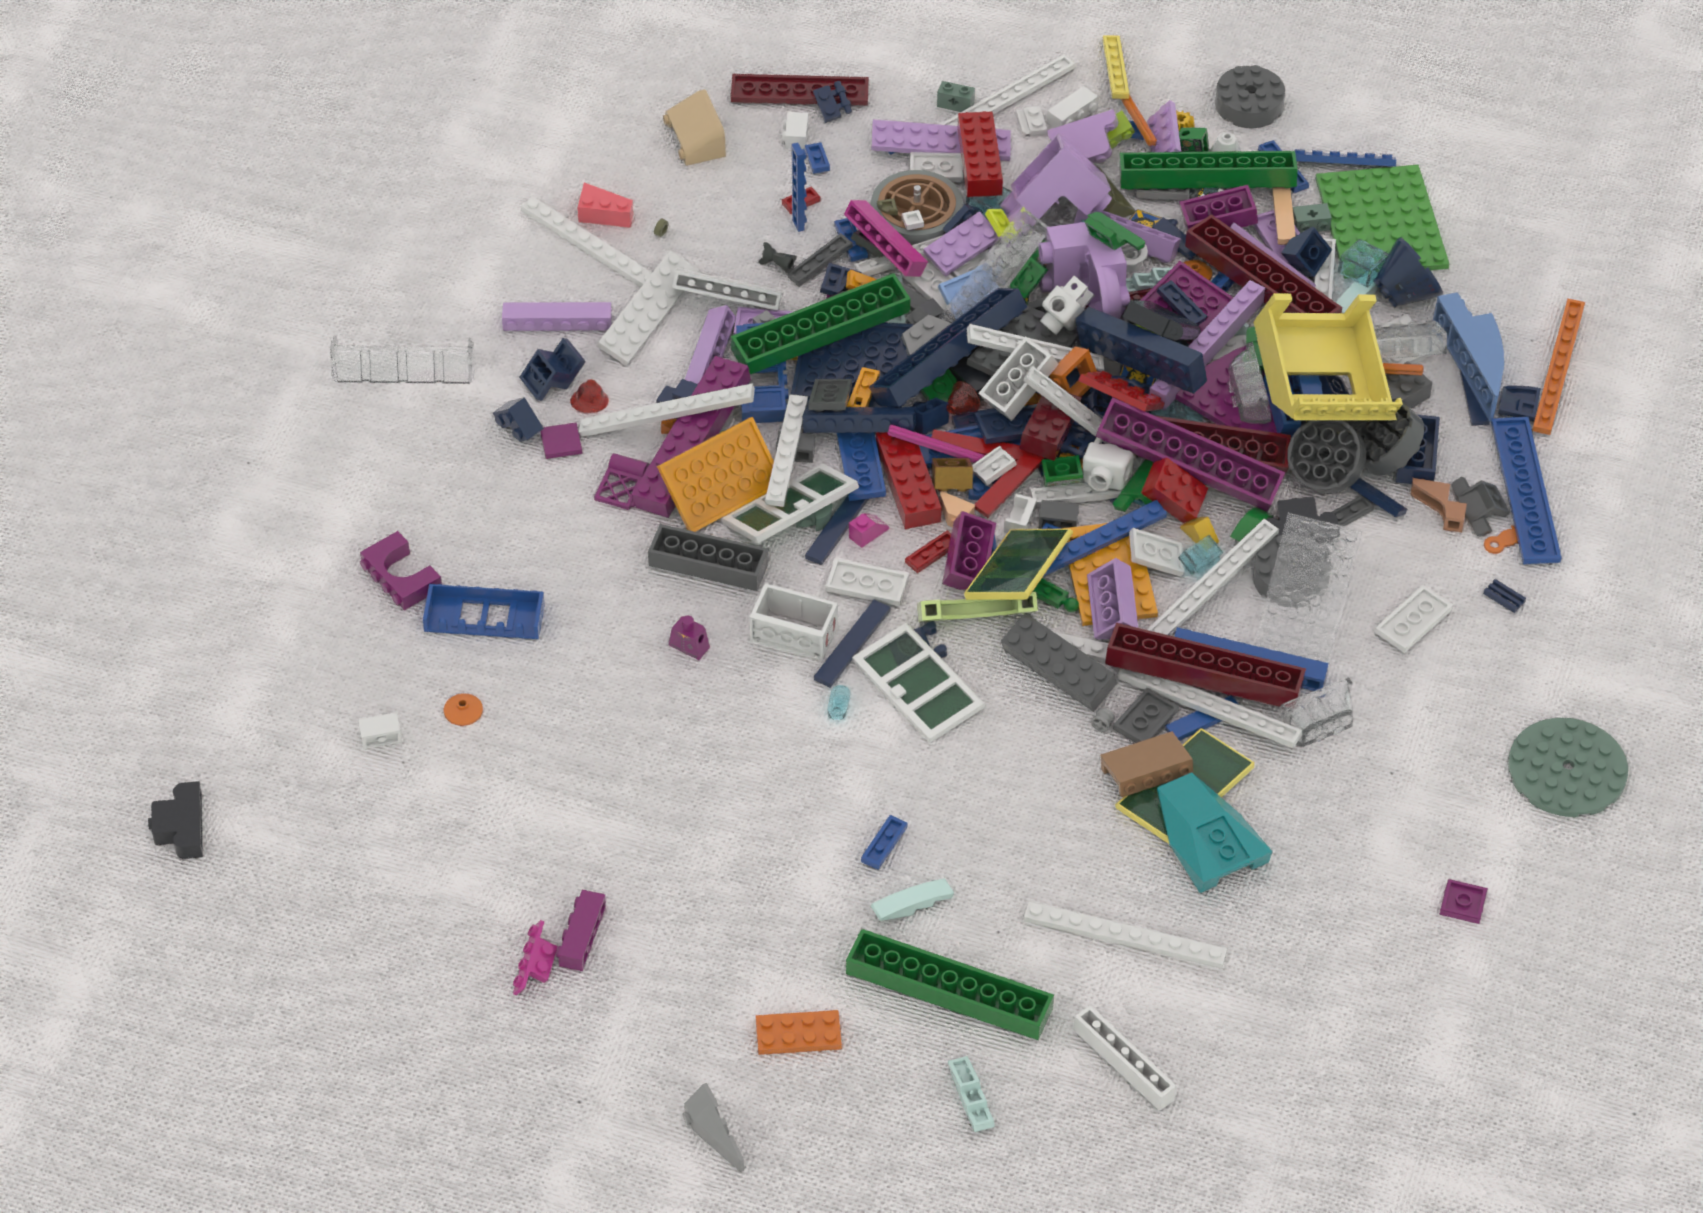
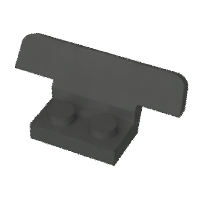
(1481, 502)

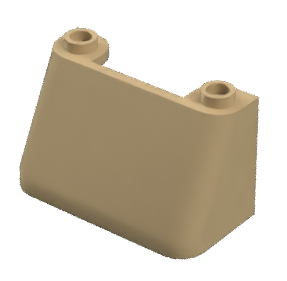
(697, 129)

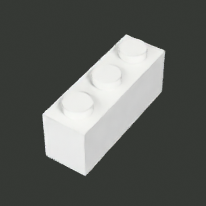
(1073, 108)

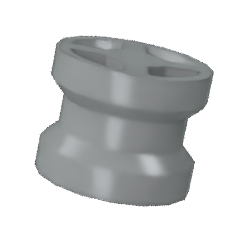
(1103, 719)

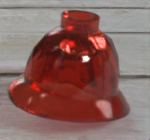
(589, 397)
(963, 399)

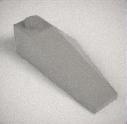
(705, 1120)

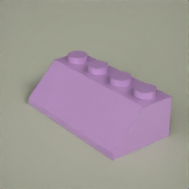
(1111, 598)

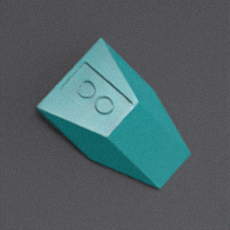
(1208, 832)

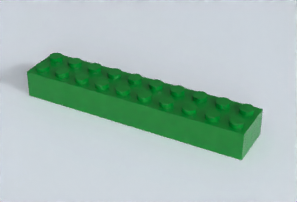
(1207, 169)
(821, 323)
(950, 984)

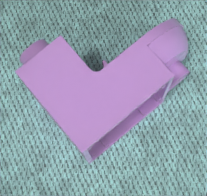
(1058, 173)
(1076, 253)

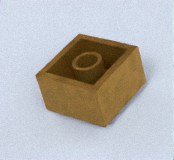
(952, 474)

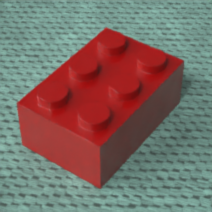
(1175, 490)

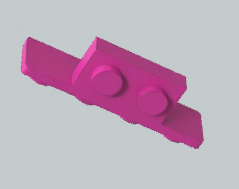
(537, 959)

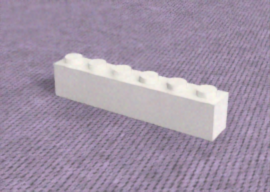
(727, 289)
(1124, 1057)

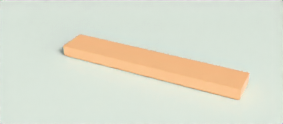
(1283, 214)

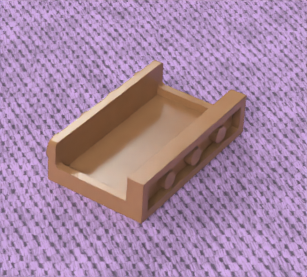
(1147, 763)

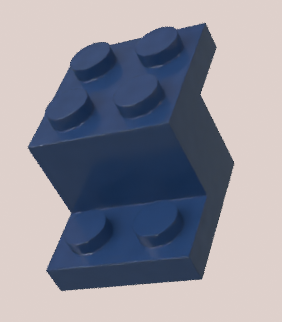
(552, 369)

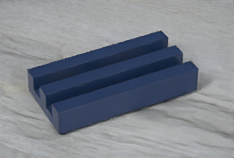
(1506, 594)

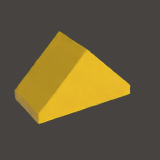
(1199, 529)

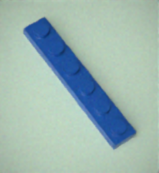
(1349, 158)
(798, 190)

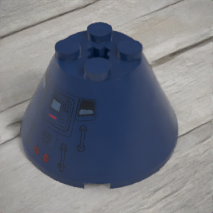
(1404, 277)

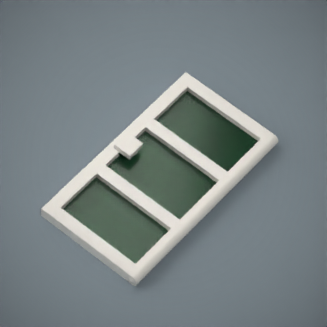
(804, 496)
(918, 682)

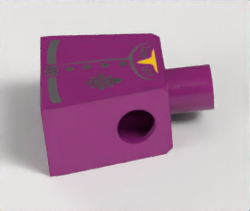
(689, 637)

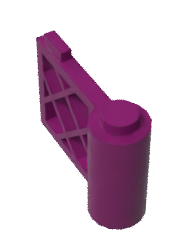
(625, 468)

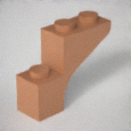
(1436, 497)

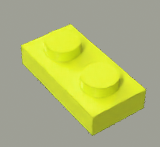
(997, 219)

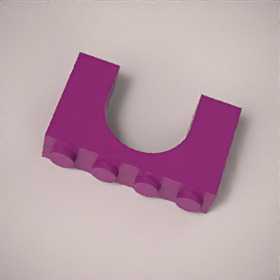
(403, 590)

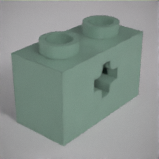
(955, 96)
(1312, 216)

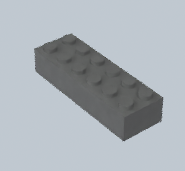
(708, 557)
(1059, 662)

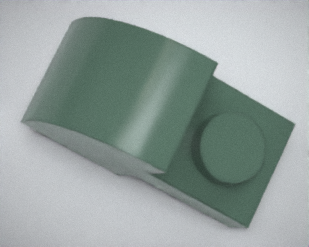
(818, 519)

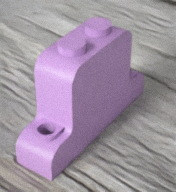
(1089, 135)

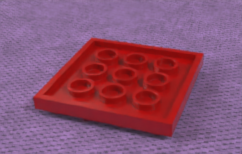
(1122, 391)

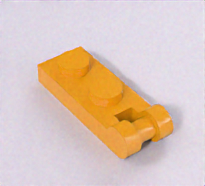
(861, 390)

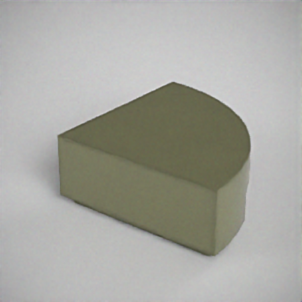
(888, 205)

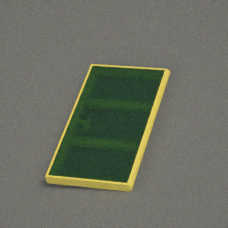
(1018, 564)
(1213, 764)

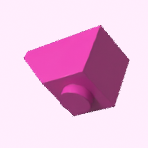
(866, 528)

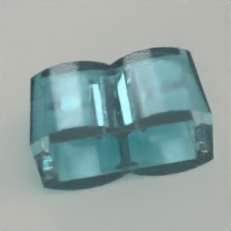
(1201, 555)

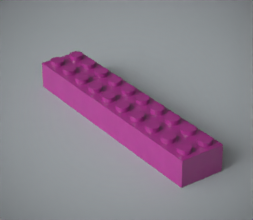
(688, 432)
(1202, 458)

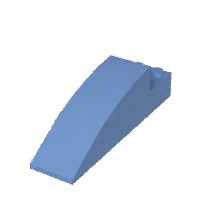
(1474, 347)

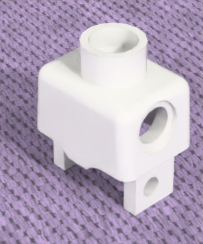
(1068, 299)
(1107, 466)

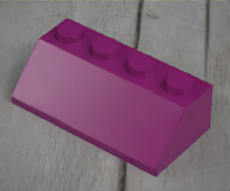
(1228, 206)
(968, 549)

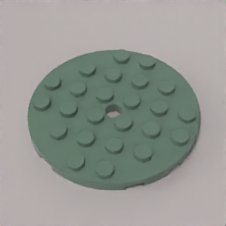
(1587, 788)

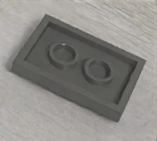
(830, 394)
(1145, 716)

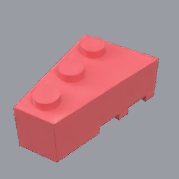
(604, 207)

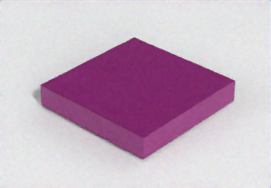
(561, 440)
(1463, 901)

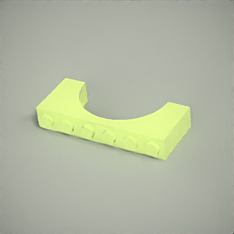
(964, 609)

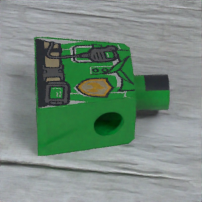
(1194, 140)

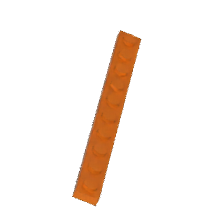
(1558, 366)

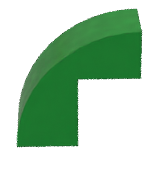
(1249, 522)

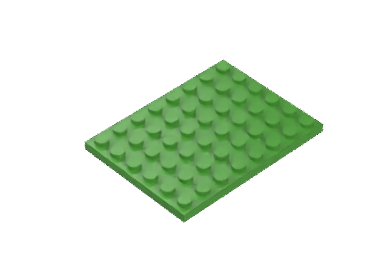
(1380, 208)

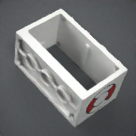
(789, 635)

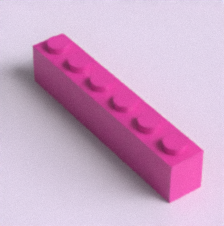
(886, 238)

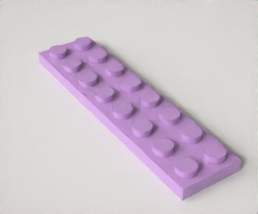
(924, 137)

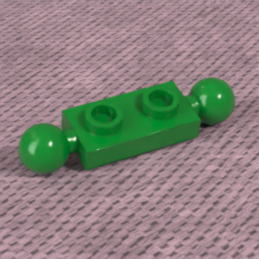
(1055, 596)

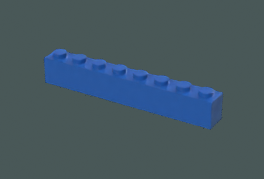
(1315, 669)

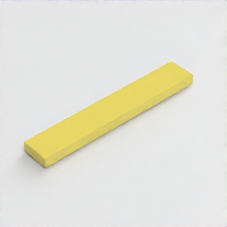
(1115, 67)

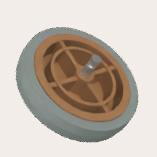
(919, 190)

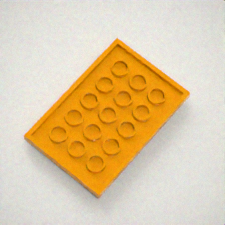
(719, 474)
(1121, 550)

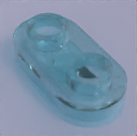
(838, 704)

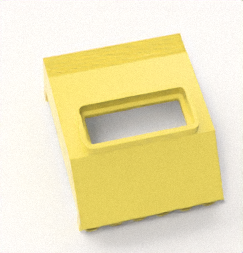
(1324, 347)

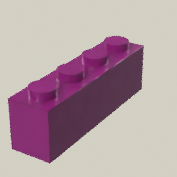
(581, 930)

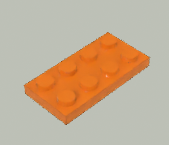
(798, 1032)

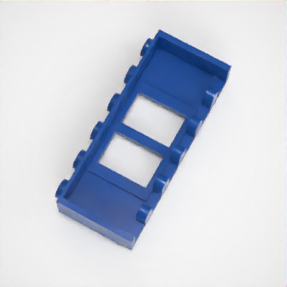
(769, 401)
(445, 606)

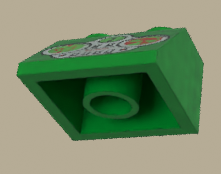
(1062, 471)

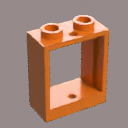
(1076, 357)

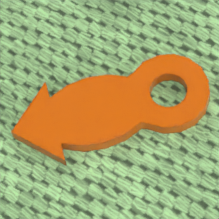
(1504, 539)

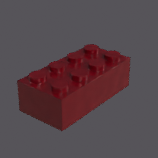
(1046, 429)

